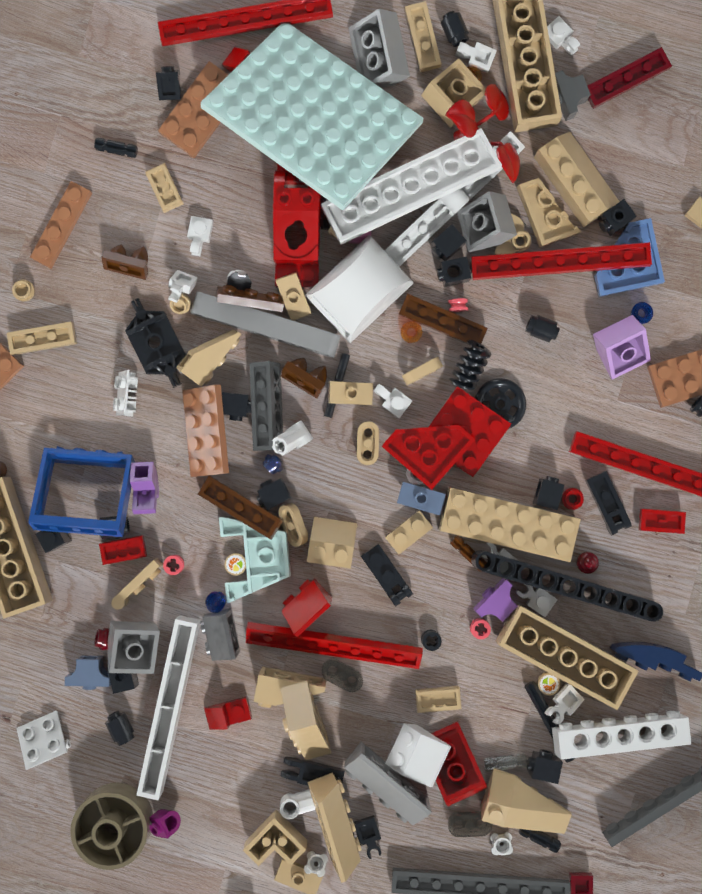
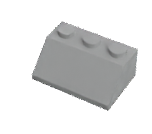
(379, 48)

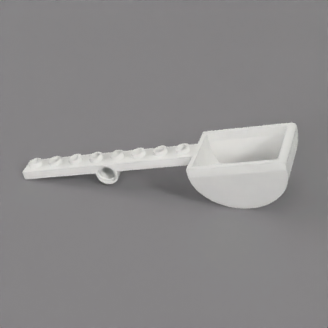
(371, 277)

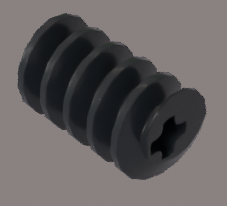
(472, 365)

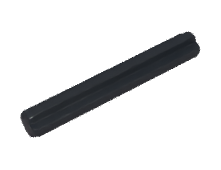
(541, 706)

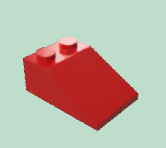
(306, 606)
(459, 773)

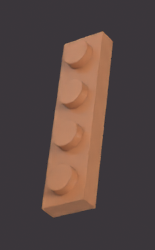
(61, 225)

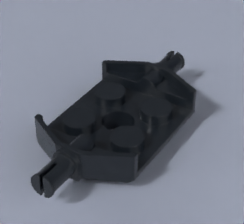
(167, 355)

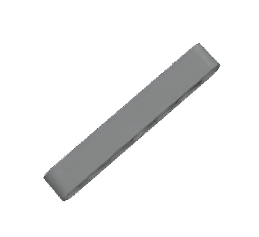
(266, 325)

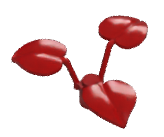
(464, 118)

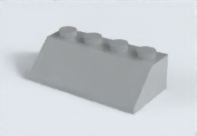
(387, 784)

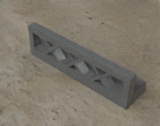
(265, 404)

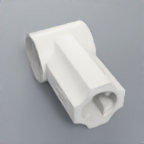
(292, 438)
(303, 803)

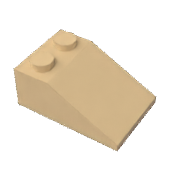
(272, 679)

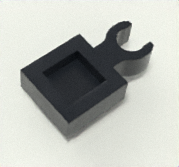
(368, 833)

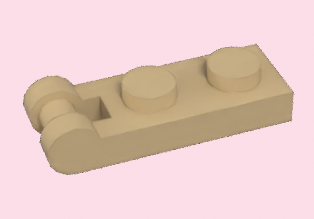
(136, 585)

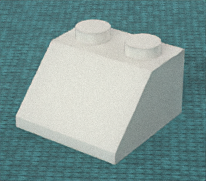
(418, 754)

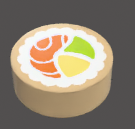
(235, 564)
(548, 683)

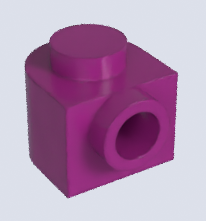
(164, 823)

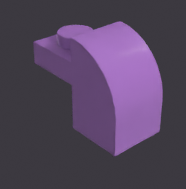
(145, 487)

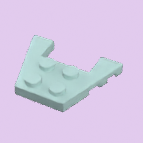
(265, 558)

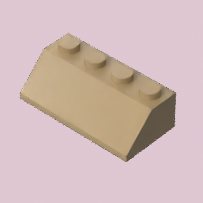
(576, 178)
(335, 824)

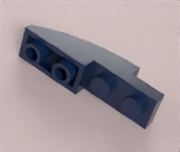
(655, 656)

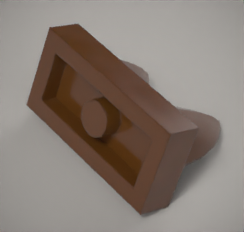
(119, 262)
(310, 382)

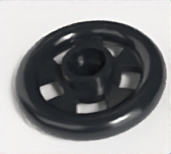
(503, 386)

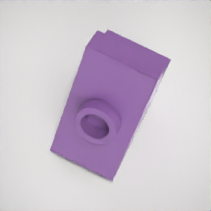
(497, 601)

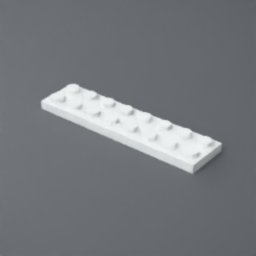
(414, 186)

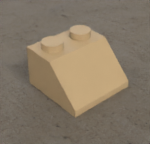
(451, 86)
(332, 542)

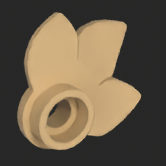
(511, 246)

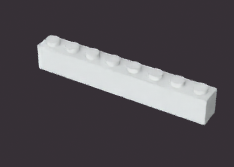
(168, 707)

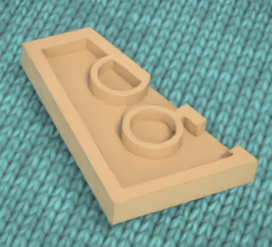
(545, 216)

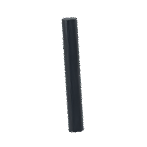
(338, 378)

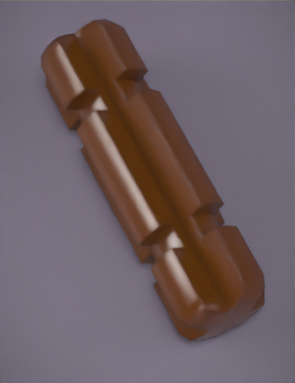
(465, 550)

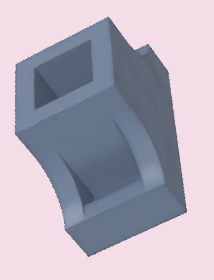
(421, 498)
(89, 673)

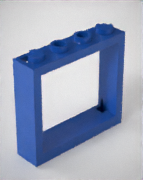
(79, 456)

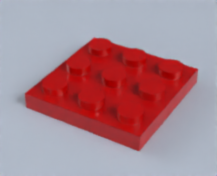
(478, 421)

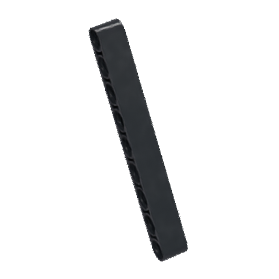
(577, 588)

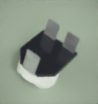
(239, 280)

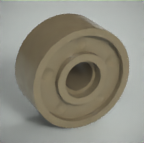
(120, 807)

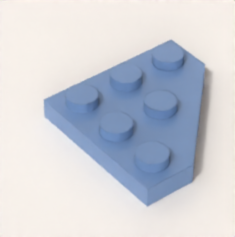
(628, 279)

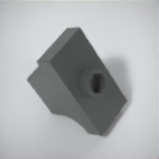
(571, 93)

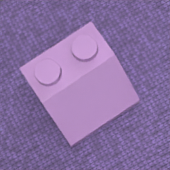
(622, 346)

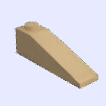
(516, 805)

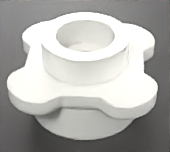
(506, 848)
(321, 859)

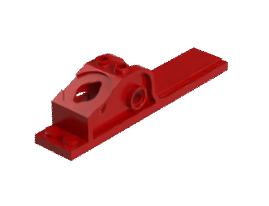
(289, 206)

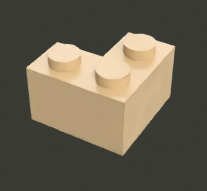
(278, 835)

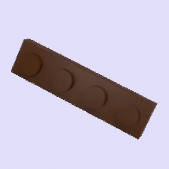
(442, 320)
(240, 507)

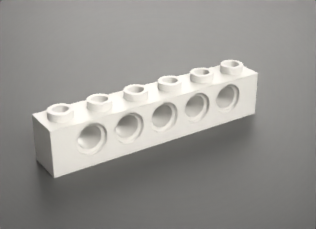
(676, 735)

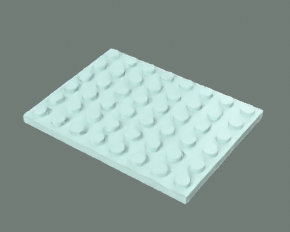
(312, 114)

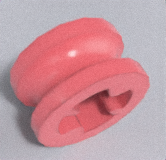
(458, 305)
(168, 569)
(475, 633)

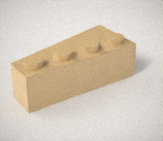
(304, 721)

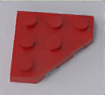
(429, 450)

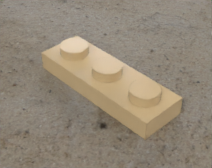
(422, 36)
(41, 338)

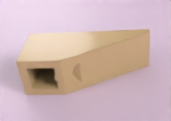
(203, 359)

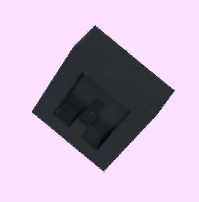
(168, 83)

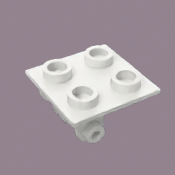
(122, 383)
(42, 740)

